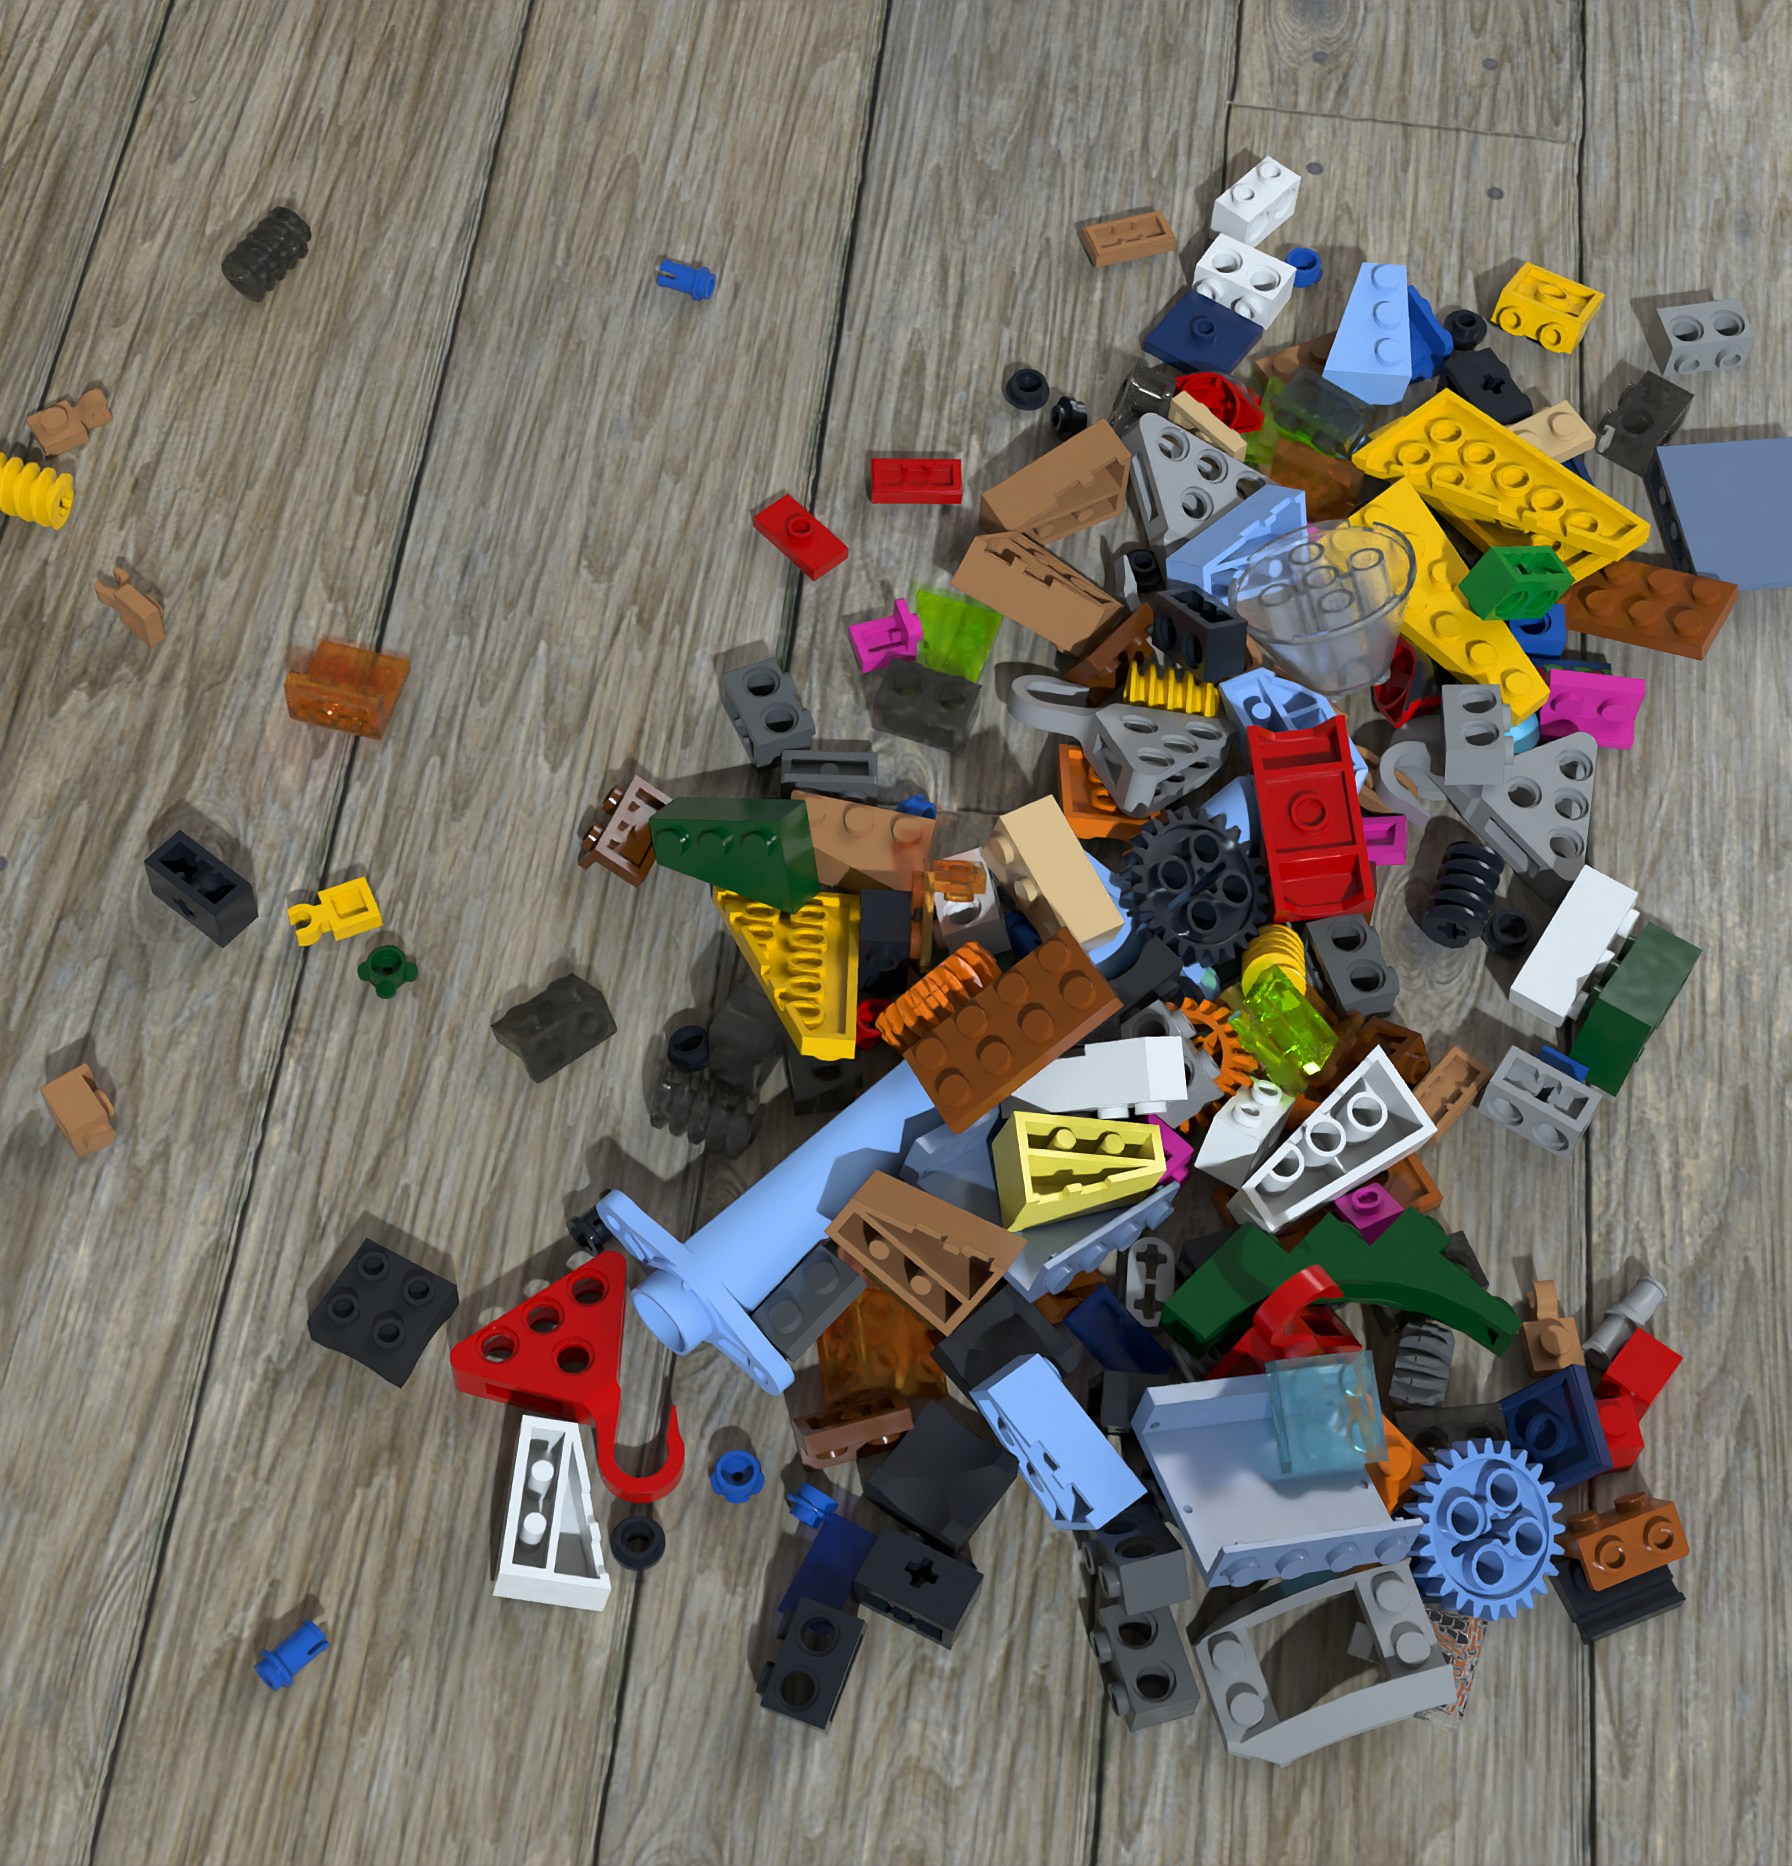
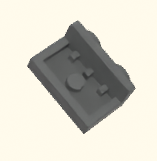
(831, 774)
(808, 1302)

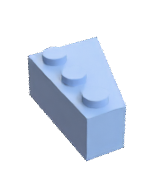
(1374, 338)
(1223, 547)
(1058, 1445)

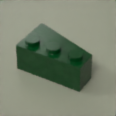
(741, 846)
(1631, 1004)

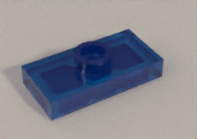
(1116, 1335)
(830, 1567)

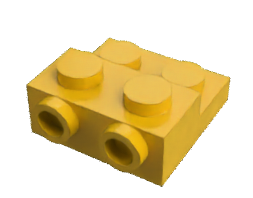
(1546, 308)

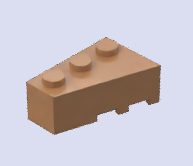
(1063, 489)
(1036, 591)
(866, 844)
(924, 1248)

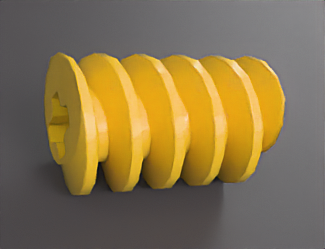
(35, 494)
(1169, 694)
(1278, 947)

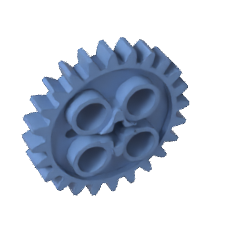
(1505, 1569)

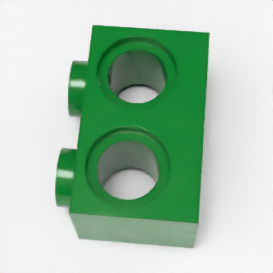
(1516, 583)

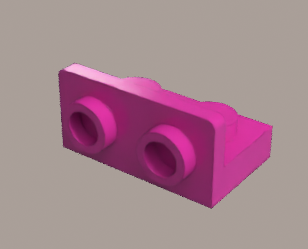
(1591, 704)

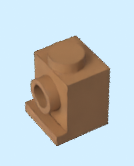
(80, 1110)

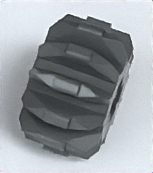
(1422, 1366)

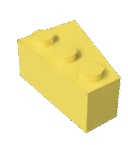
(1072, 1167)

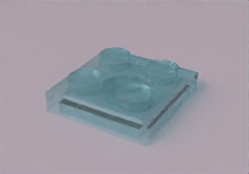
(1326, 1411)

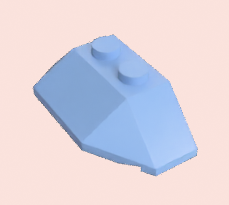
(1278, 707)

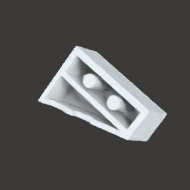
(1575, 948)
(1106, 1080)
(549, 1522)

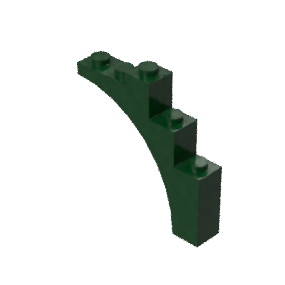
(1398, 1271)

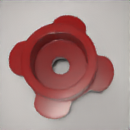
(867, 1013)

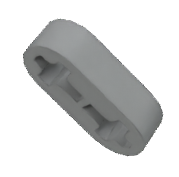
(1137, 1286)

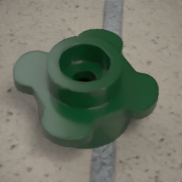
(387, 958)

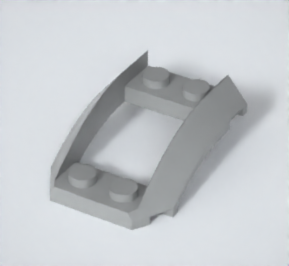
(1402, 1639)

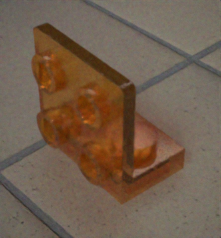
(347, 690)
(957, 881)
(878, 1349)

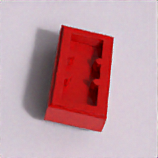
(916, 481)
(800, 537)

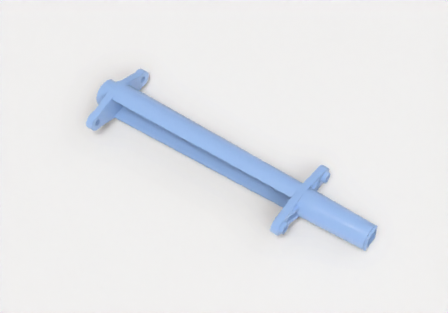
(762, 1237)

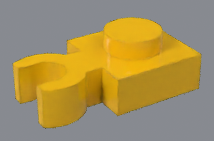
(342, 909)

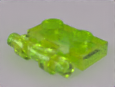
(1292, 1022)

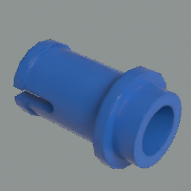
(688, 280)
(1021, 935)
(290, 1656)

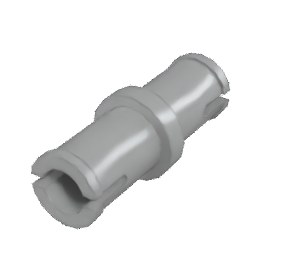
(1622, 1321)

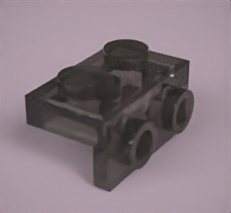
(1323, 412)
(556, 1026)

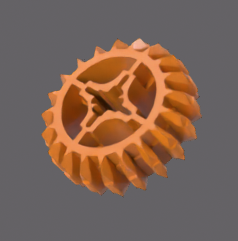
(937, 996)
(1224, 1050)

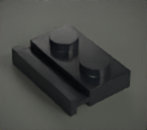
(1617, 1606)

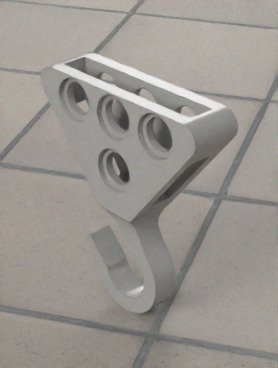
(1172, 481)
(1128, 761)
(1530, 820)

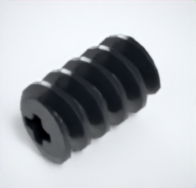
(1462, 894)

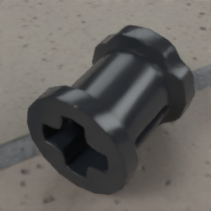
(590, 1230)

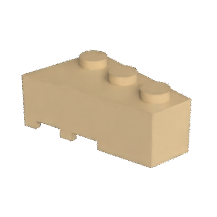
(1051, 875)

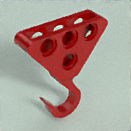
(1290, 1328)
(534, 1373)

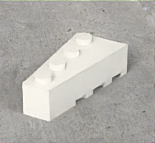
(1342, 1144)

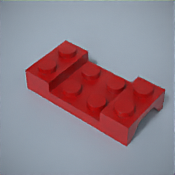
(1310, 821)

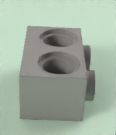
(1700, 337)
(1473, 734)
(1202, 1087)
(1539, 1102)

